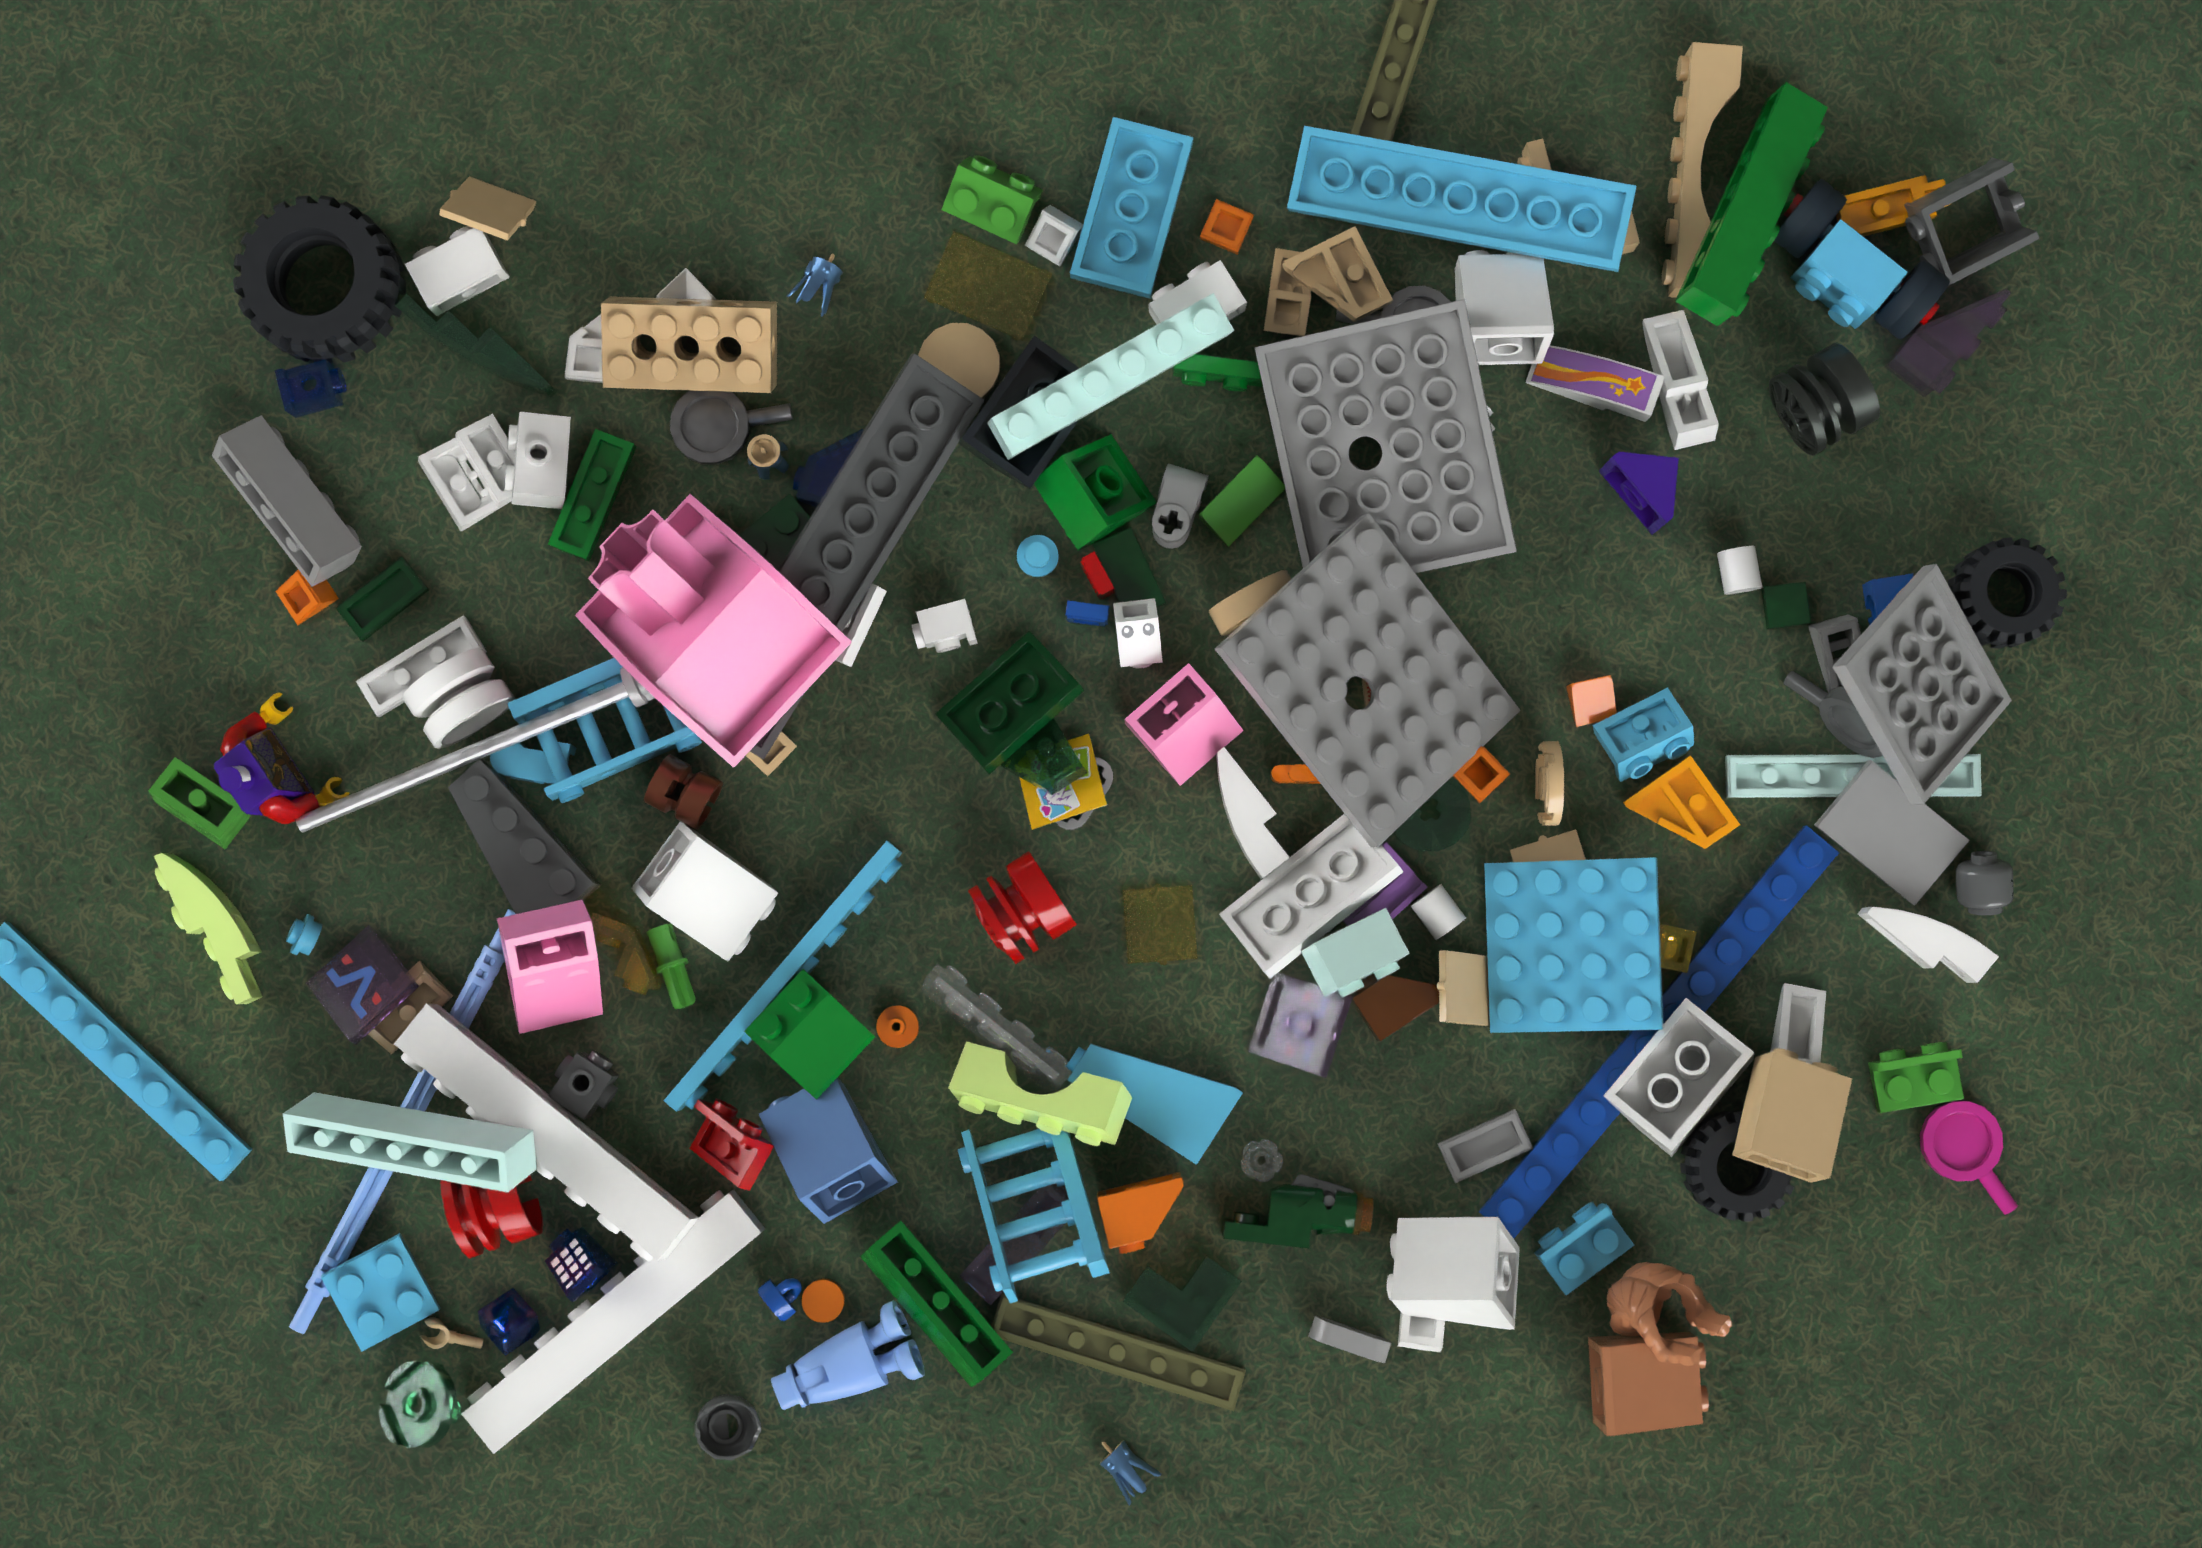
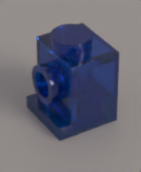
(325, 395)

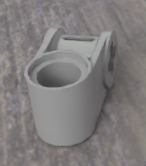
(1177, 499)

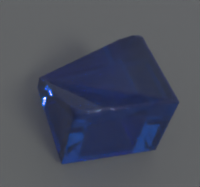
(508, 1321)

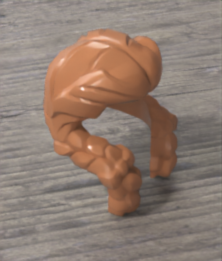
(1638, 1302)

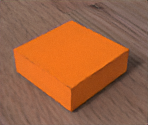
(1226, 226)

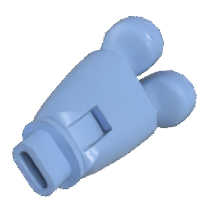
(848, 1364)

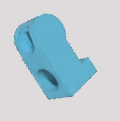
(527, 763)

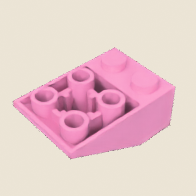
(551, 965)

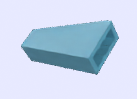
(1165, 1101)

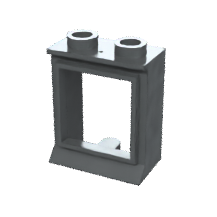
(2005, 207)

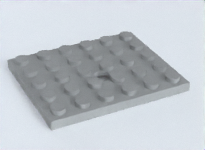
(1422, 398)
(1372, 619)

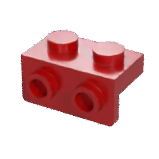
(731, 1143)

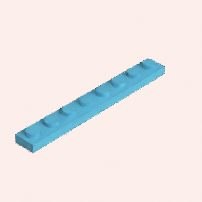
(825, 931)
(119, 1055)

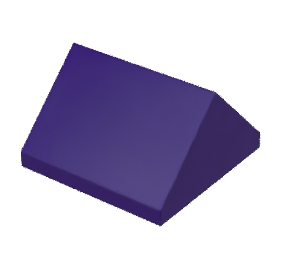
(1644, 485)

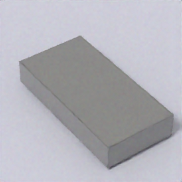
(1485, 1145)

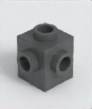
(570, 1089)

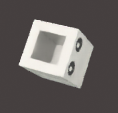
(1138, 633)

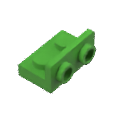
(1916, 1079)

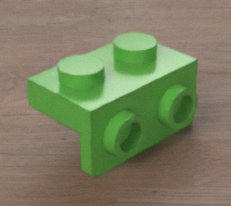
(991, 198)

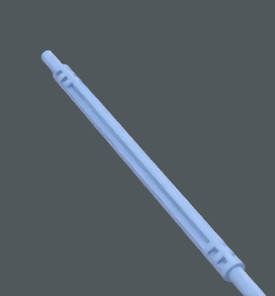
(375, 1180)

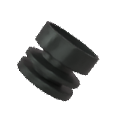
(1824, 398)

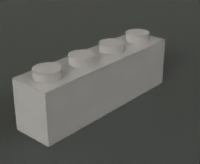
(287, 500)

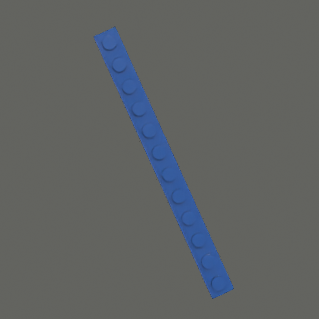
(1706, 978)

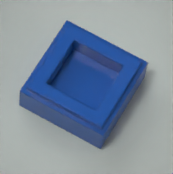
(1087, 613)

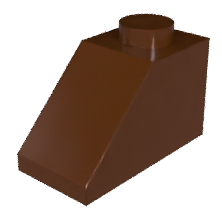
(1392, 1003)

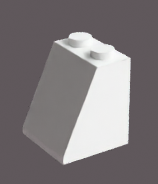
(1506, 306)
(705, 892)
(1455, 1270)

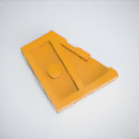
(1685, 804)

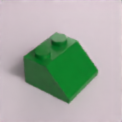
(1093, 491)
(809, 1034)

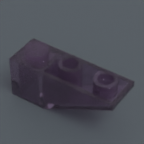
(1934, 348)

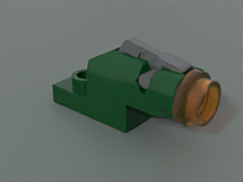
(1301, 1208)

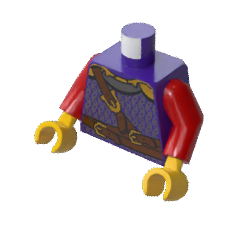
(263, 773)

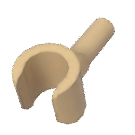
(447, 1336)

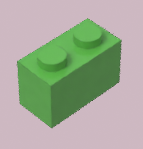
(199, 803)

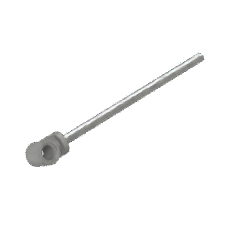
(627, 688)

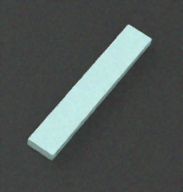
(1826, 775)

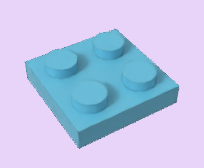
(380, 1292)

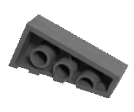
(518, 845)

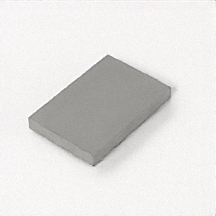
(1888, 835)

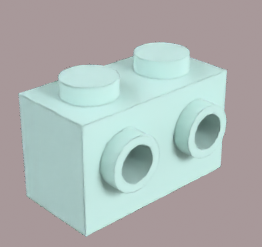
(1355, 953)

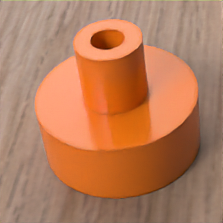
(908, 1026)

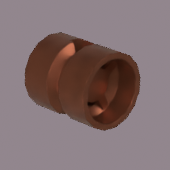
(691, 804)

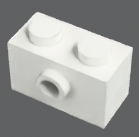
(540, 460)

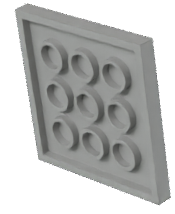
(1922, 684)

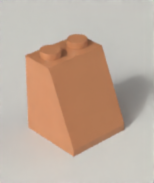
(1639, 1392)

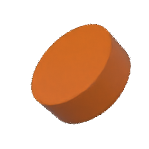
(823, 1300)

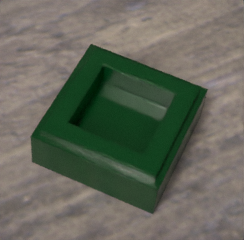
(1786, 605)

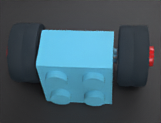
(1852, 272)

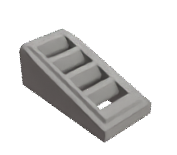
(1819, 634)

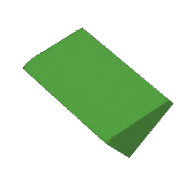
(1242, 501)

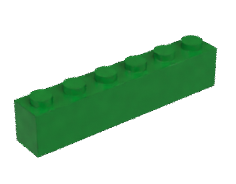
(1752, 205)

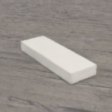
(388, 682)

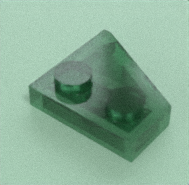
(1046, 760)

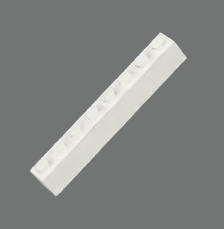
(562, 1143)
(610, 1323)

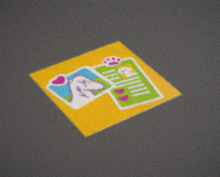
(1076, 798)

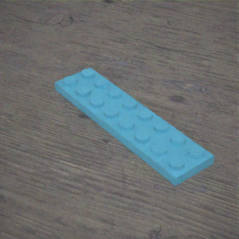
(1461, 198)

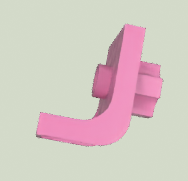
(707, 625)

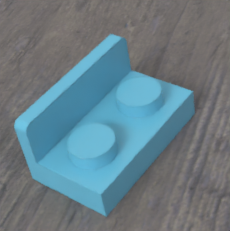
(1645, 735)
(1583, 1247)

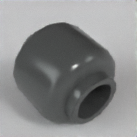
(1984, 883)

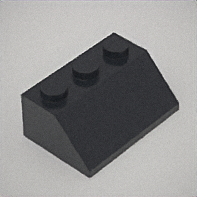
(1032, 371)

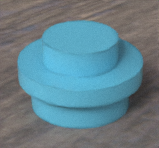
(1037, 556)
(303, 935)

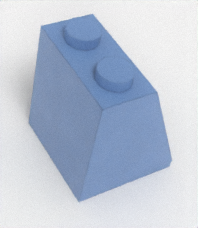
(827, 1150)

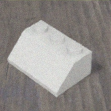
(1679, 1077)

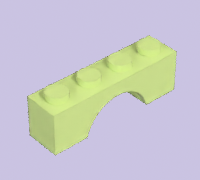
(1087, 1107)

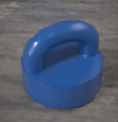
(777, 1301)

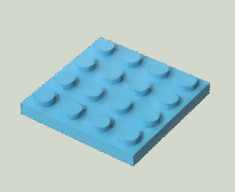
(1573, 945)

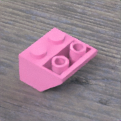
(1183, 724)

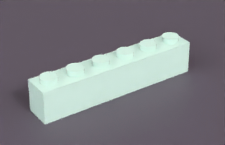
(1110, 376)
(410, 1141)

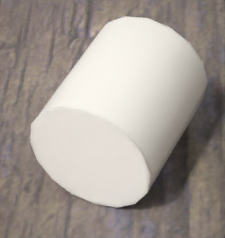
(1739, 570)
(1438, 912)

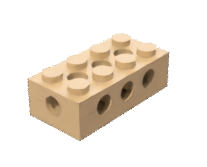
(671, 366)

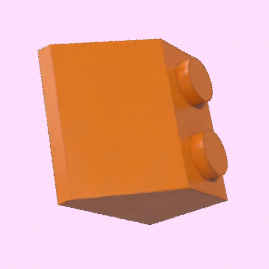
(1137, 1210)

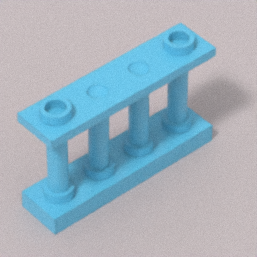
(576, 688)
(1073, 1211)

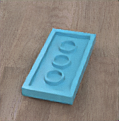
(1131, 207)

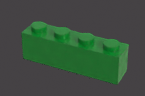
(936, 1304)

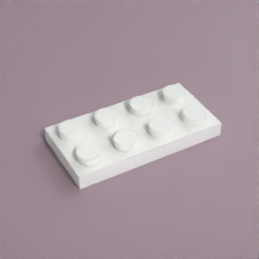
(1309, 895)

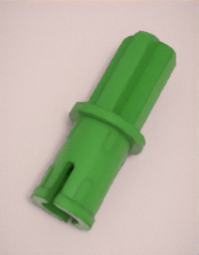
(671, 965)

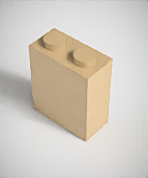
(1792, 1115)

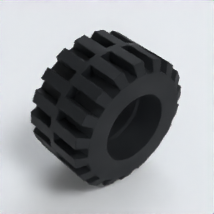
(2035, 575)
(1703, 1179)

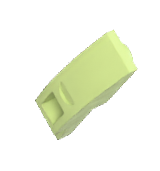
(205, 908)

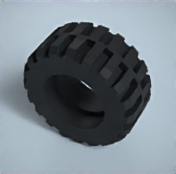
(277, 247)

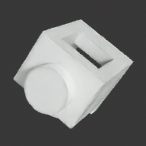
(944, 626)

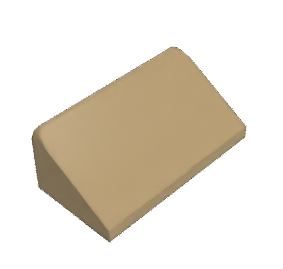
(429, 991)

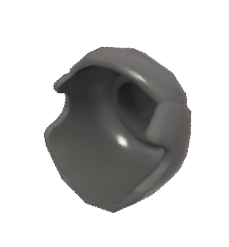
(713, 1432)

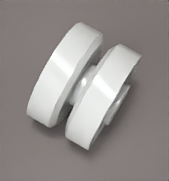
(458, 698)

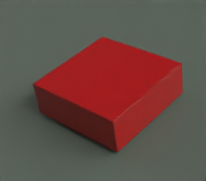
(1097, 576)

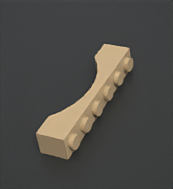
(1710, 81)

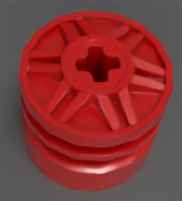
(1021, 908)
(480, 1213)

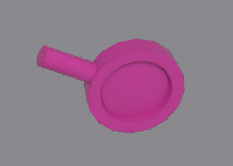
(1965, 1145)

